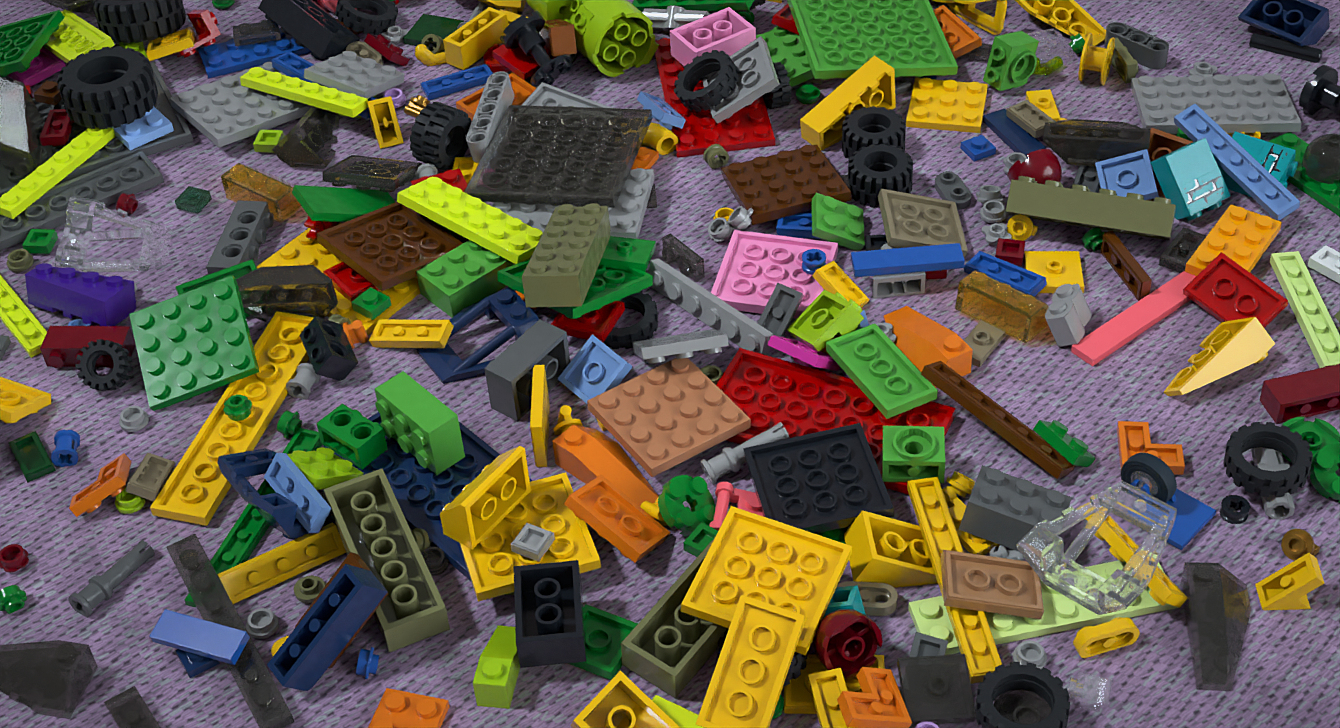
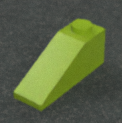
(497, 670)

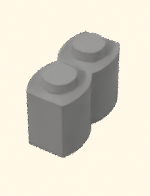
(1068, 315)

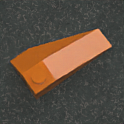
(928, 341)
(591, 453)

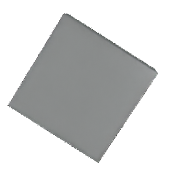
(532, 542)

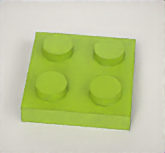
(324, 467)

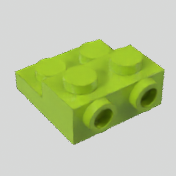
(825, 318)

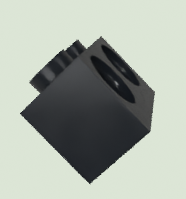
(328, 349)

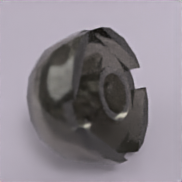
(1323, 158)

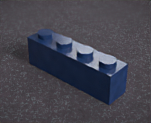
(327, 628)

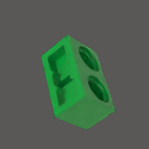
(352, 436)

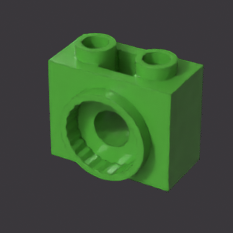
(1011, 60)
(913, 453)

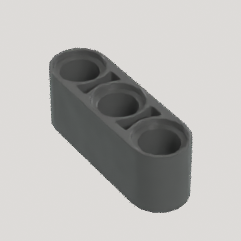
(1143, 47)

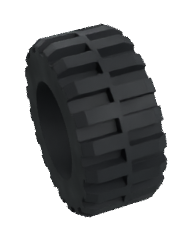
(138, 19)
(107, 87)

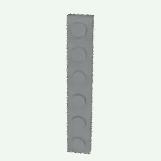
(709, 308)

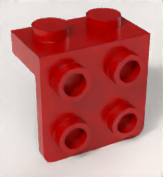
(206, 29)

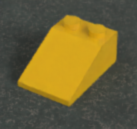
(888, 552)
(622, 706)

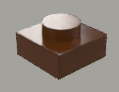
(48, 93)

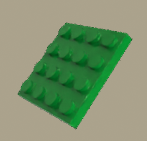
(23, 40)
(606, 287)
(193, 343)

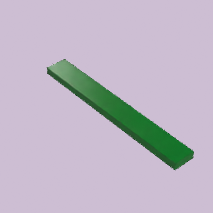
(251, 524)

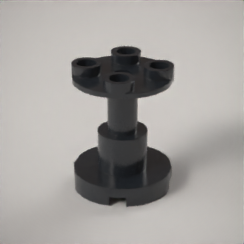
(525, 33)
(1321, 91)

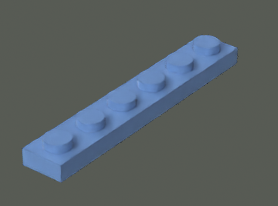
(1238, 163)

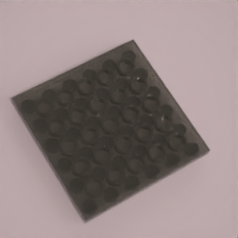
(560, 155)

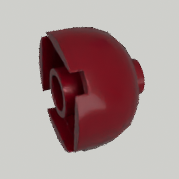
(1041, 165)
(847, 641)

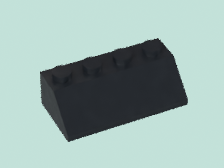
(310, 26)

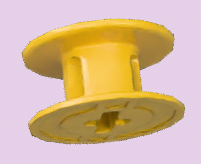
(1096, 58)

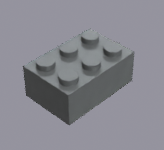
(512, 371)
(1009, 507)

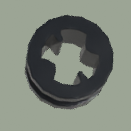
(1231, 516)

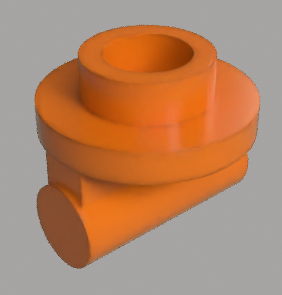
(355, 332)

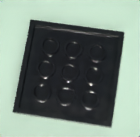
(818, 479)

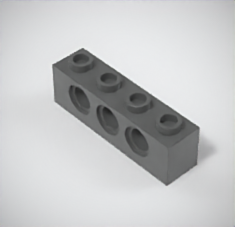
(242, 235)

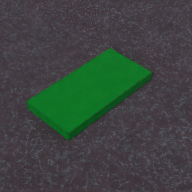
(339, 204)

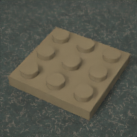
(919, 220)

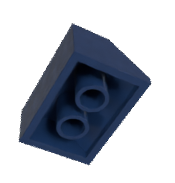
(1292, 20)

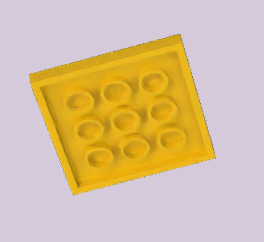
(492, 560)
(770, 565)

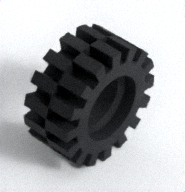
(780, 94)
(88, 361)

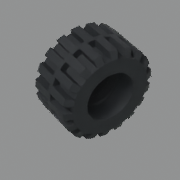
(871, 127)
(440, 135)
(878, 169)

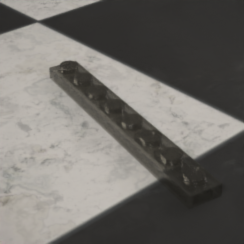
(215, 606)

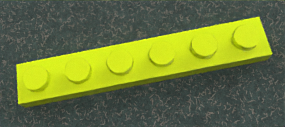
(304, 92)
(54, 170)

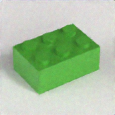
(461, 277)
(419, 423)

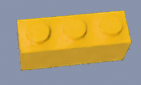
(475, 38)

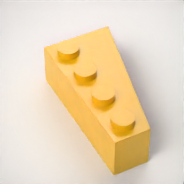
(867, 87)

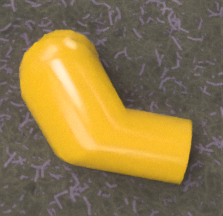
(429, 58)

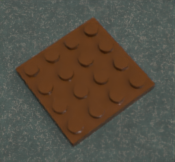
(784, 183)
(388, 244)

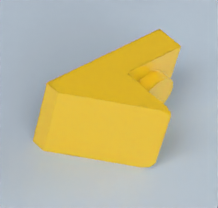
(1289, 586)

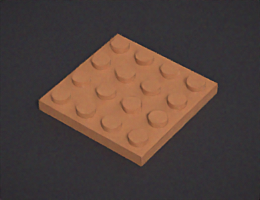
(668, 415)

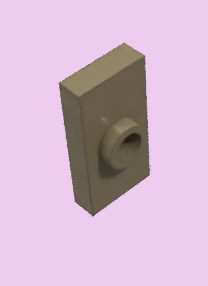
(1029, 118)
(983, 341)
(150, 476)

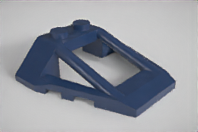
(508, 308)
(273, 507)

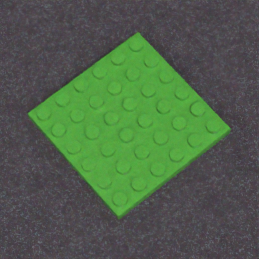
(848, 33)

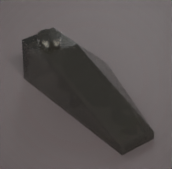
(310, 140)
(1215, 622)
(47, 675)

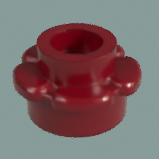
(127, 203)
(13, 558)

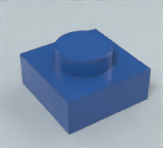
(978, 148)

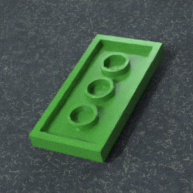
(788, 49)
(881, 370)

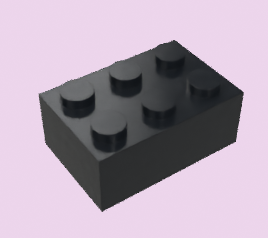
(549, 614)

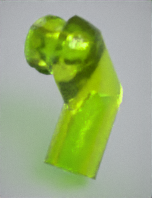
(1048, 67)

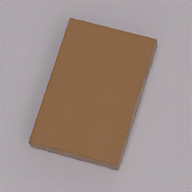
(991, 584)

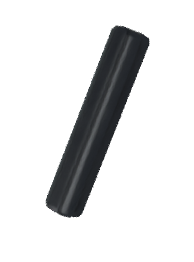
(1285, 48)

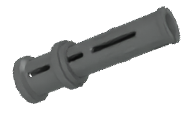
(102, 586)

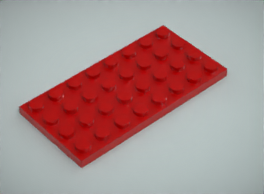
(743, 130)
(813, 402)

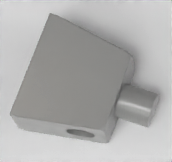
(897, 284)

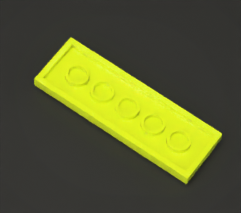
(76, 37)
(472, 219)

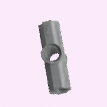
(672, 17)
(1272, 460)

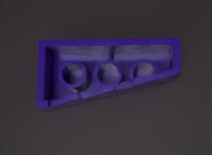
(81, 294)

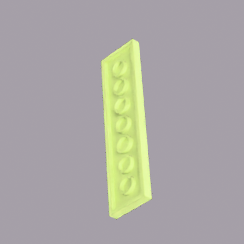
(1059, 614)

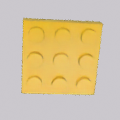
(947, 105)

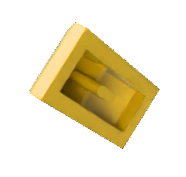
(384, 122)

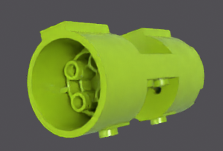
(607, 32)

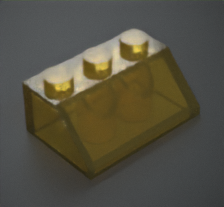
(253, 184)
(1001, 306)

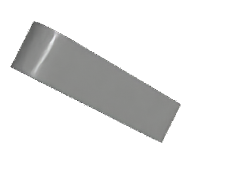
(490, 111)

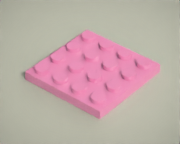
(762, 260)

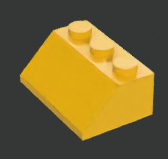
(487, 499)

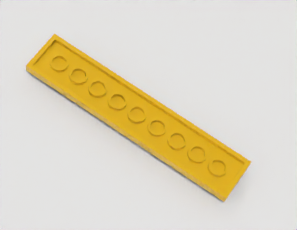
(197, 482)

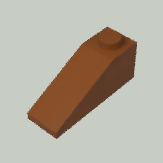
(559, 37)

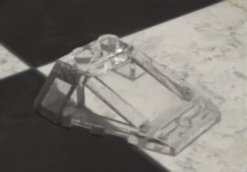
(78, 235)
(1057, 569)

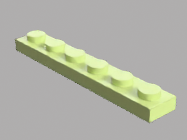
(1307, 307)

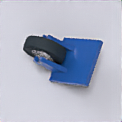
(1158, 480)

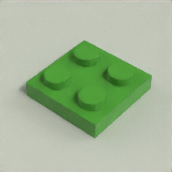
(837, 222)

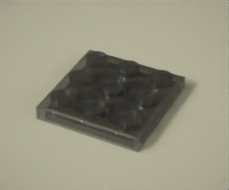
(371, 172)

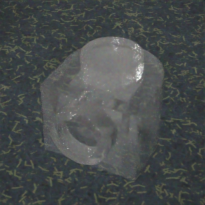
(1090, 690)

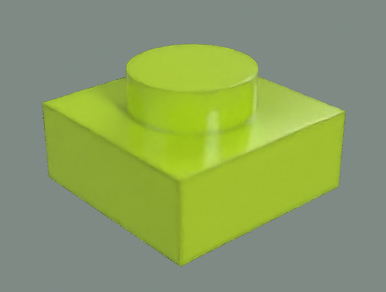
(267, 140)

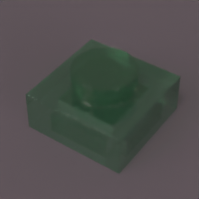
(193, 199)

